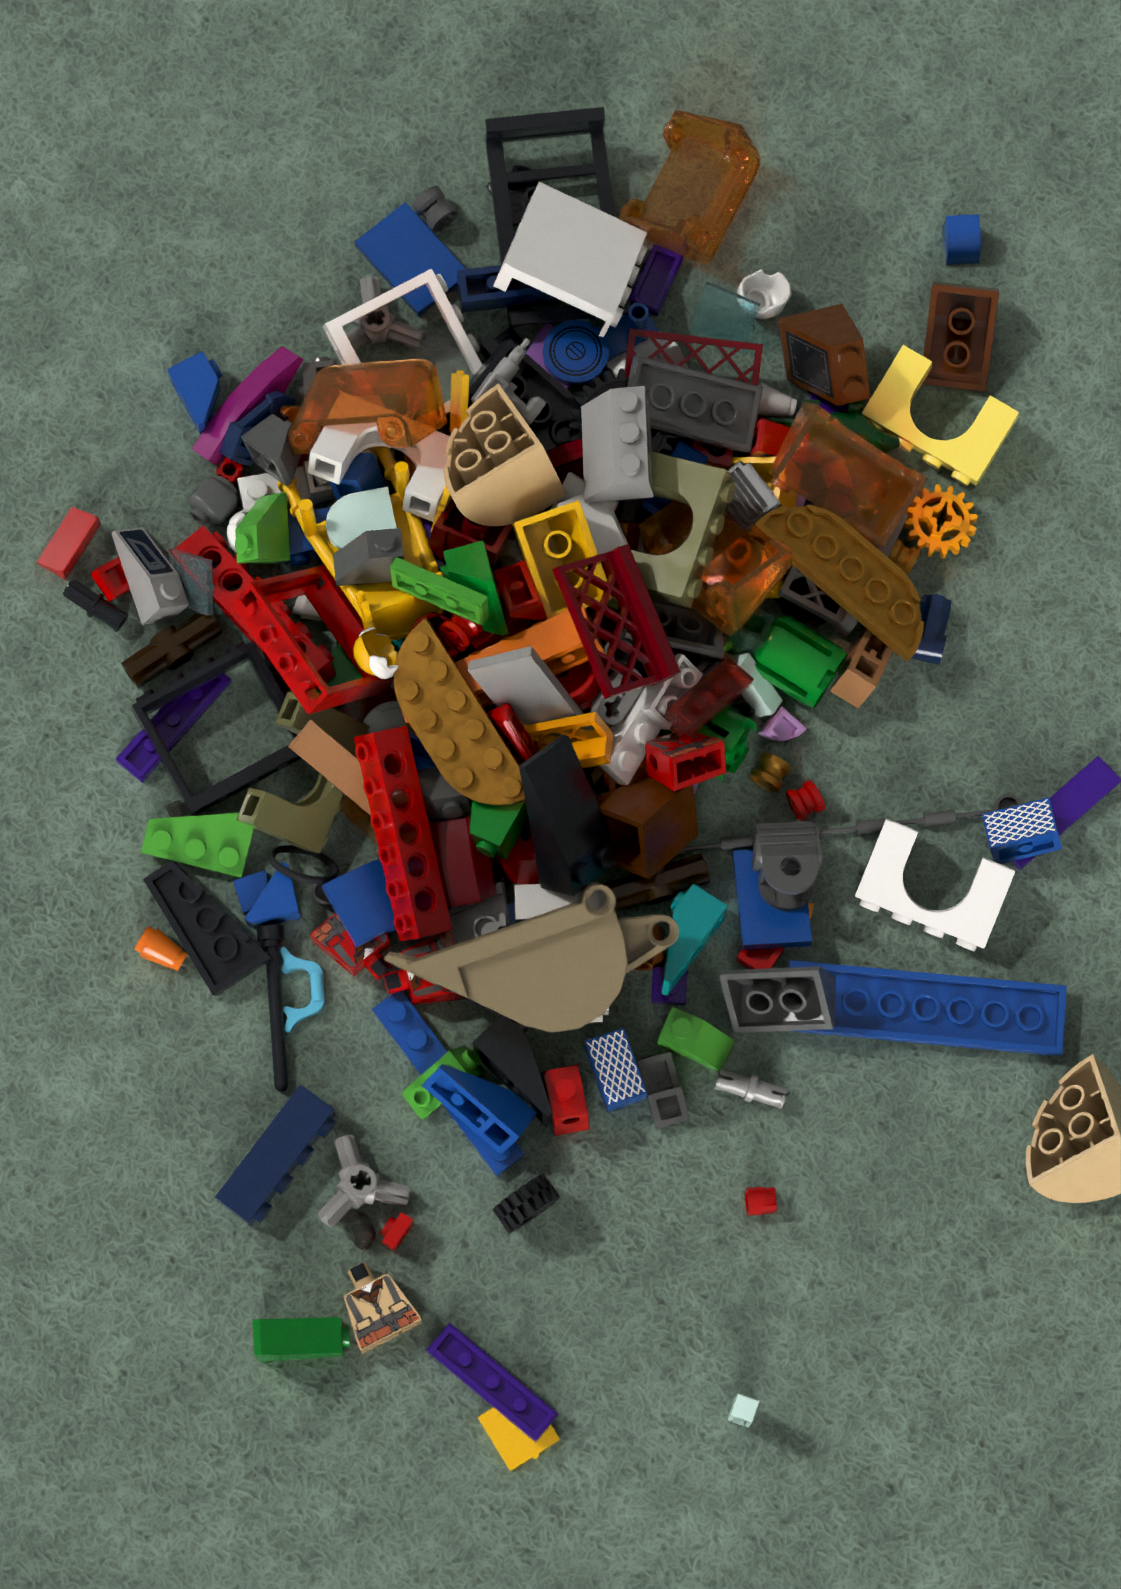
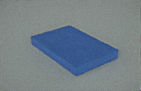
(405, 248)
(760, 923)

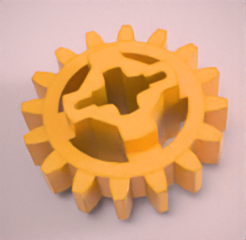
(925, 516)

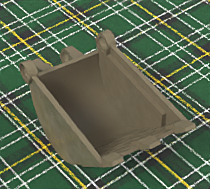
(548, 968)

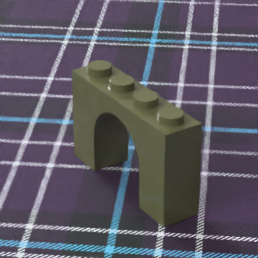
(707, 491)
(309, 819)

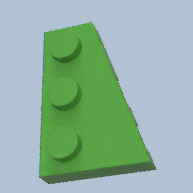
(202, 841)

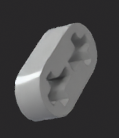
(620, 705)

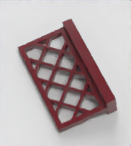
(686, 339)
(636, 615)

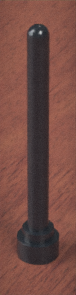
(271, 940)

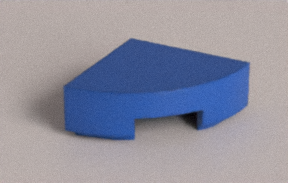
(249, 889)

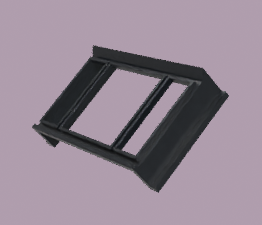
(534, 127)

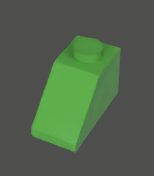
(264, 532)
(695, 1039)

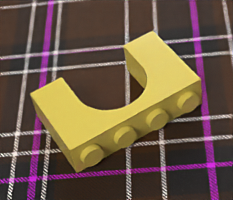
(965, 455)

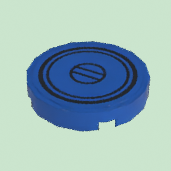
(575, 353)

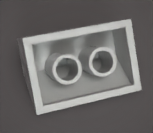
(617, 446)

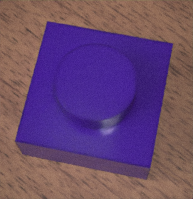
(676, 996)

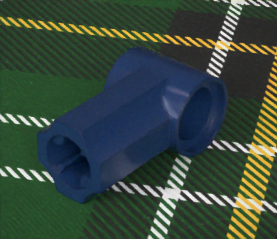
(935, 614)

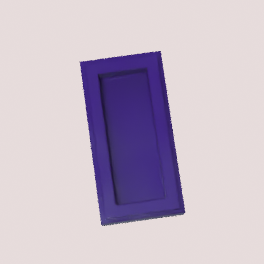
(656, 278)

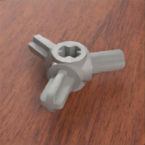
(390, 328)
(372, 1189)

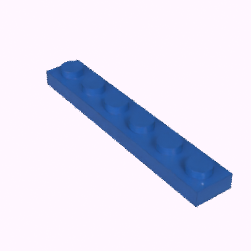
(423, 1051)

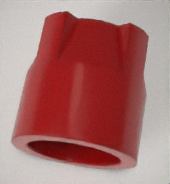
(230, 464)
(760, 1200)

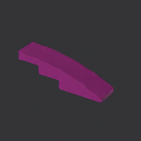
(269, 376)

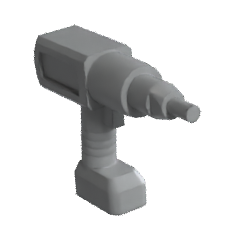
(503, 375)

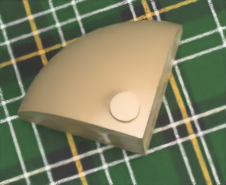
(499, 465)
(1078, 1137)

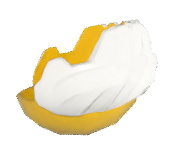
(375, 654)

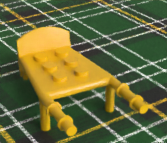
(377, 604)

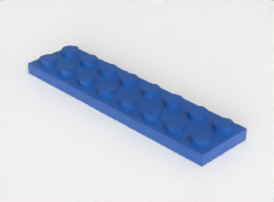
(946, 1009)

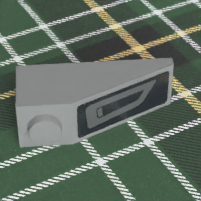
(149, 576)

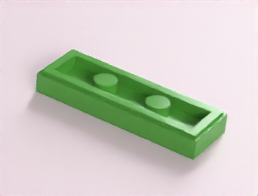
(439, 591)

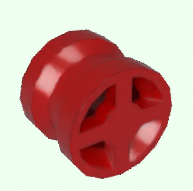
(459, 632)
(805, 800)

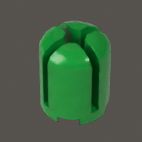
(798, 660)
(734, 730)

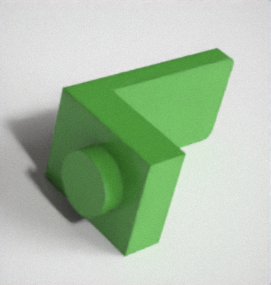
(459, 1058)

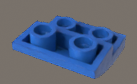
(362, 902)

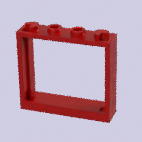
(285, 652)

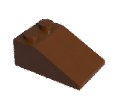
(960, 335)

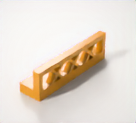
(591, 746)

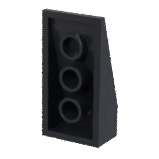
(534, 381)
(565, 820)

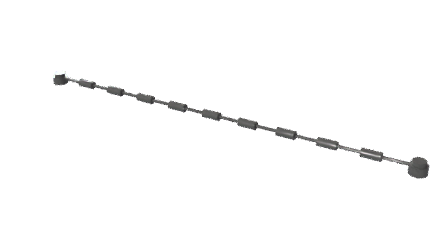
(861, 827)

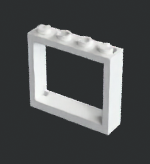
(450, 313)

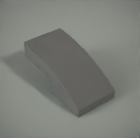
(663, 1089)

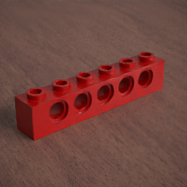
(230, 573)
(404, 816)

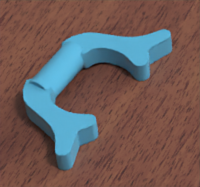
(317, 989)

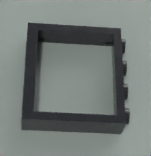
(181, 685)

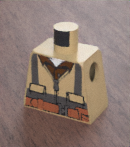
(377, 1308)

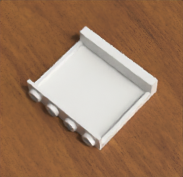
(575, 254)

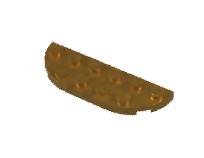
(850, 572)
(453, 721)

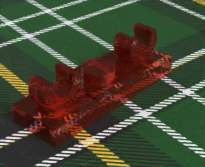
(708, 698)

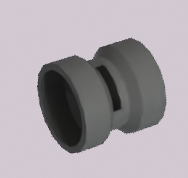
(435, 209)

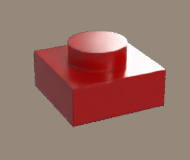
(111, 579)
(759, 958)
(395, 1231)

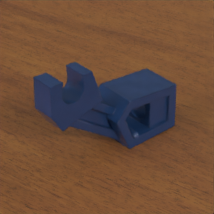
(232, 445)

